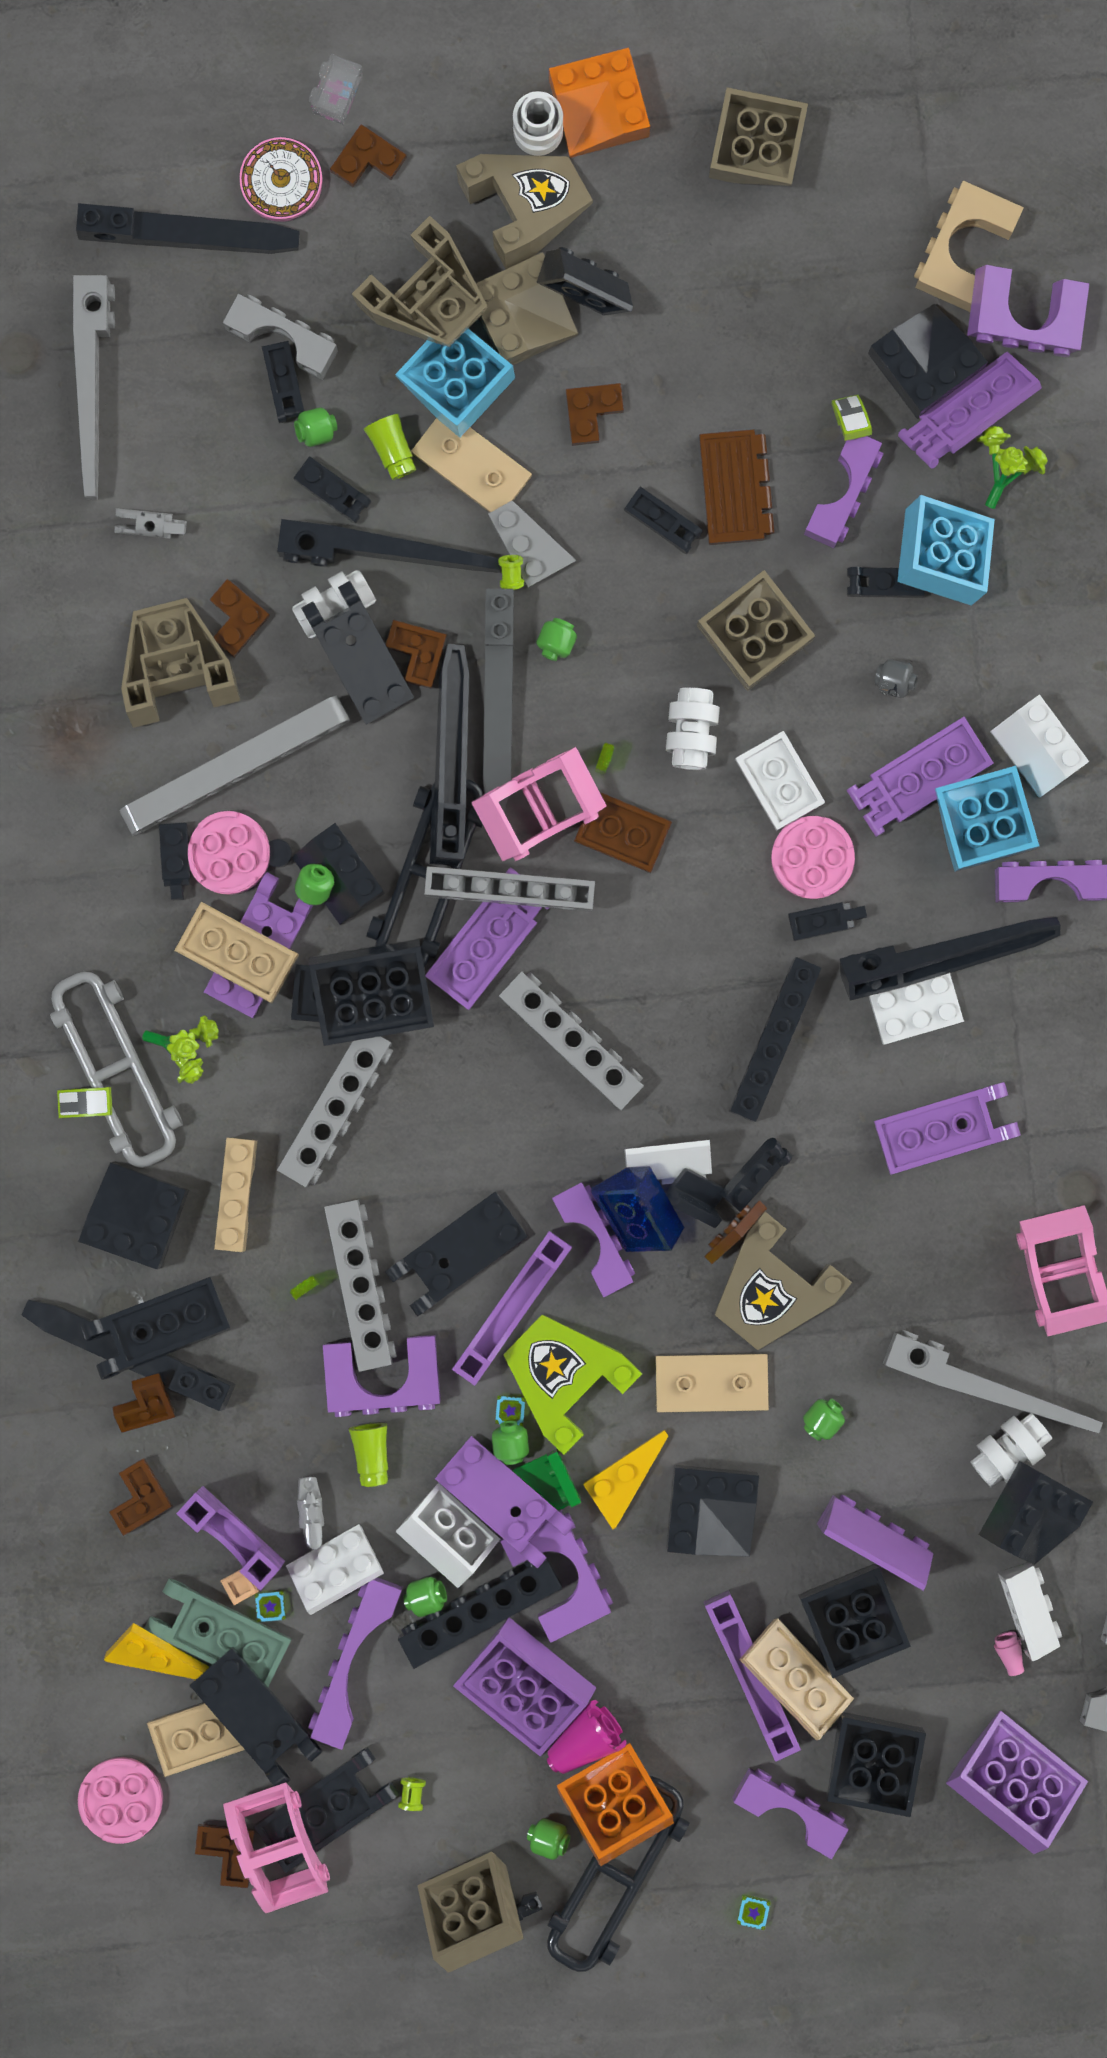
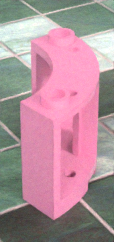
(498, 824)
(1054, 1227)
(288, 1889)

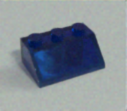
(639, 1210)

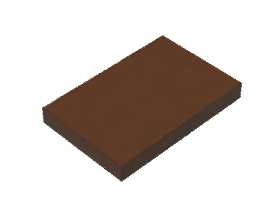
(625, 834)

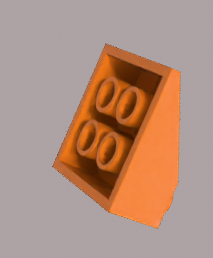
(600, 102)
(615, 1804)

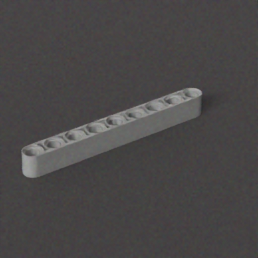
(234, 765)

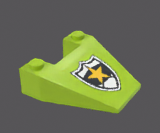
(557, 1368)

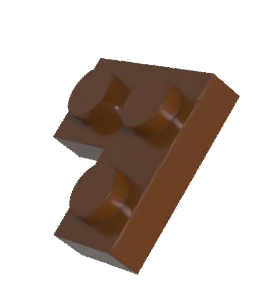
(363, 150)
(588, 403)
(244, 617)
(423, 645)
(734, 1231)
(149, 1408)
(147, 1498)
(216, 1841)

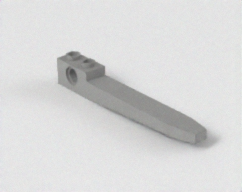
(86, 331)
(935, 1370)

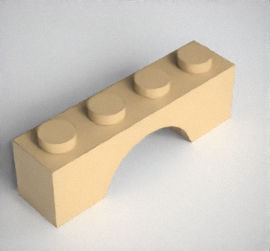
(235, 1193)

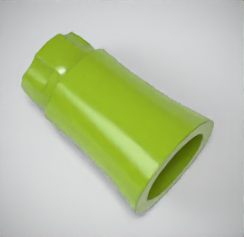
(391, 446)
(370, 1453)

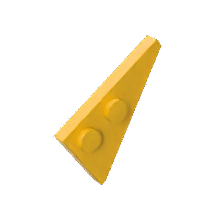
(619, 1482)
(146, 1651)

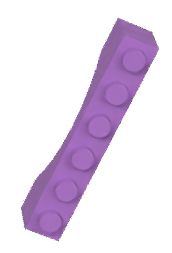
(511, 1308)
(763, 1704)
(335, 1717)

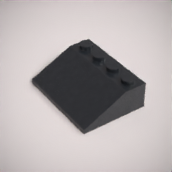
(371, 992)

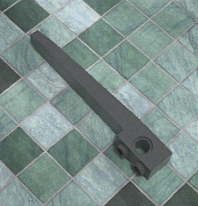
(498, 689)

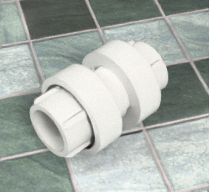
(542, 137)
(331, 601)
(693, 717)
(1021, 1442)

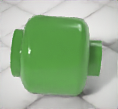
(315, 427)
(556, 639)
(314, 884)
(824, 1419)
(510, 1443)
(425, 1596)
(548, 1839)

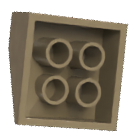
(757, 139)
(523, 314)
(755, 630)
(470, 1912)

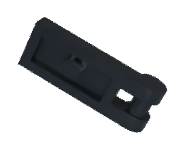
(283, 379)
(331, 489)
(662, 519)
(881, 583)
(756, 1173)

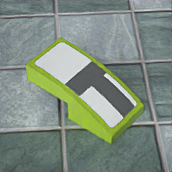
(852, 417)
(84, 1102)

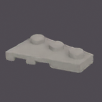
(527, 539)

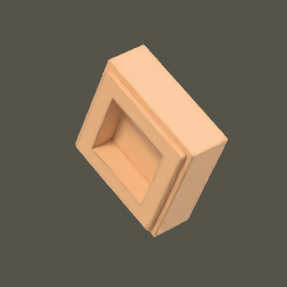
(238, 1587)

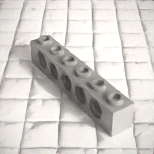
(509, 889)
(528, 984)
(292, 1164)
(366, 1356)

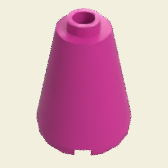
(586, 1740)

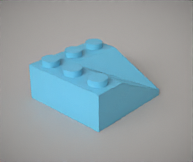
(457, 380)
(946, 550)
(986, 818)

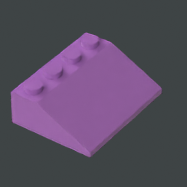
(877, 1541)
(525, 1687)
(1017, 1783)

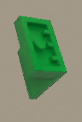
(550, 1480)

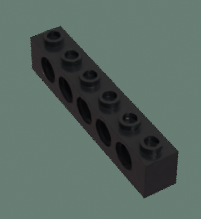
(775, 1039)
(420, 1652)

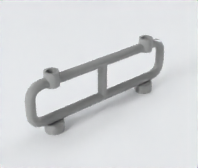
(108, 996)

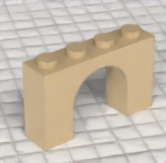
(969, 208)

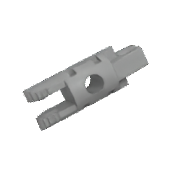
(163, 524)
(310, 1511)

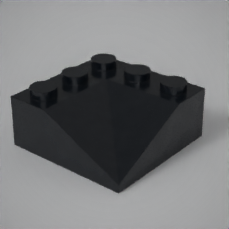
(926, 359)
(134, 1216)
(712, 1511)
(1034, 1514)
(854, 1620)
(875, 1764)

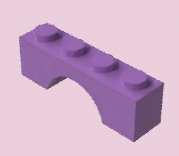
(829, 519)
(1016, 882)
(610, 1271)
(759, 1794)

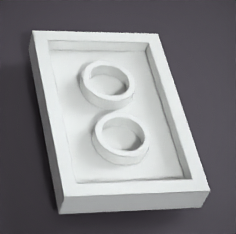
(780, 780)
(916, 1009)
(334, 1569)

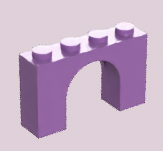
(992, 319)
(347, 1394)
(257, 1559)
(587, 1600)

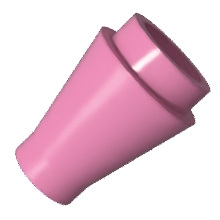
(1010, 1652)

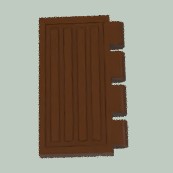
(733, 488)

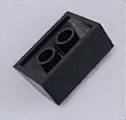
(585, 282)
(353, 882)

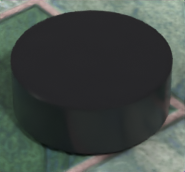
(279, 853)

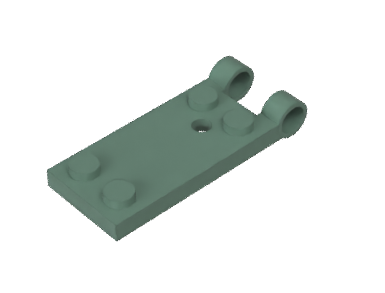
(254, 1641)

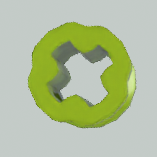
(511, 572)
(411, 1794)

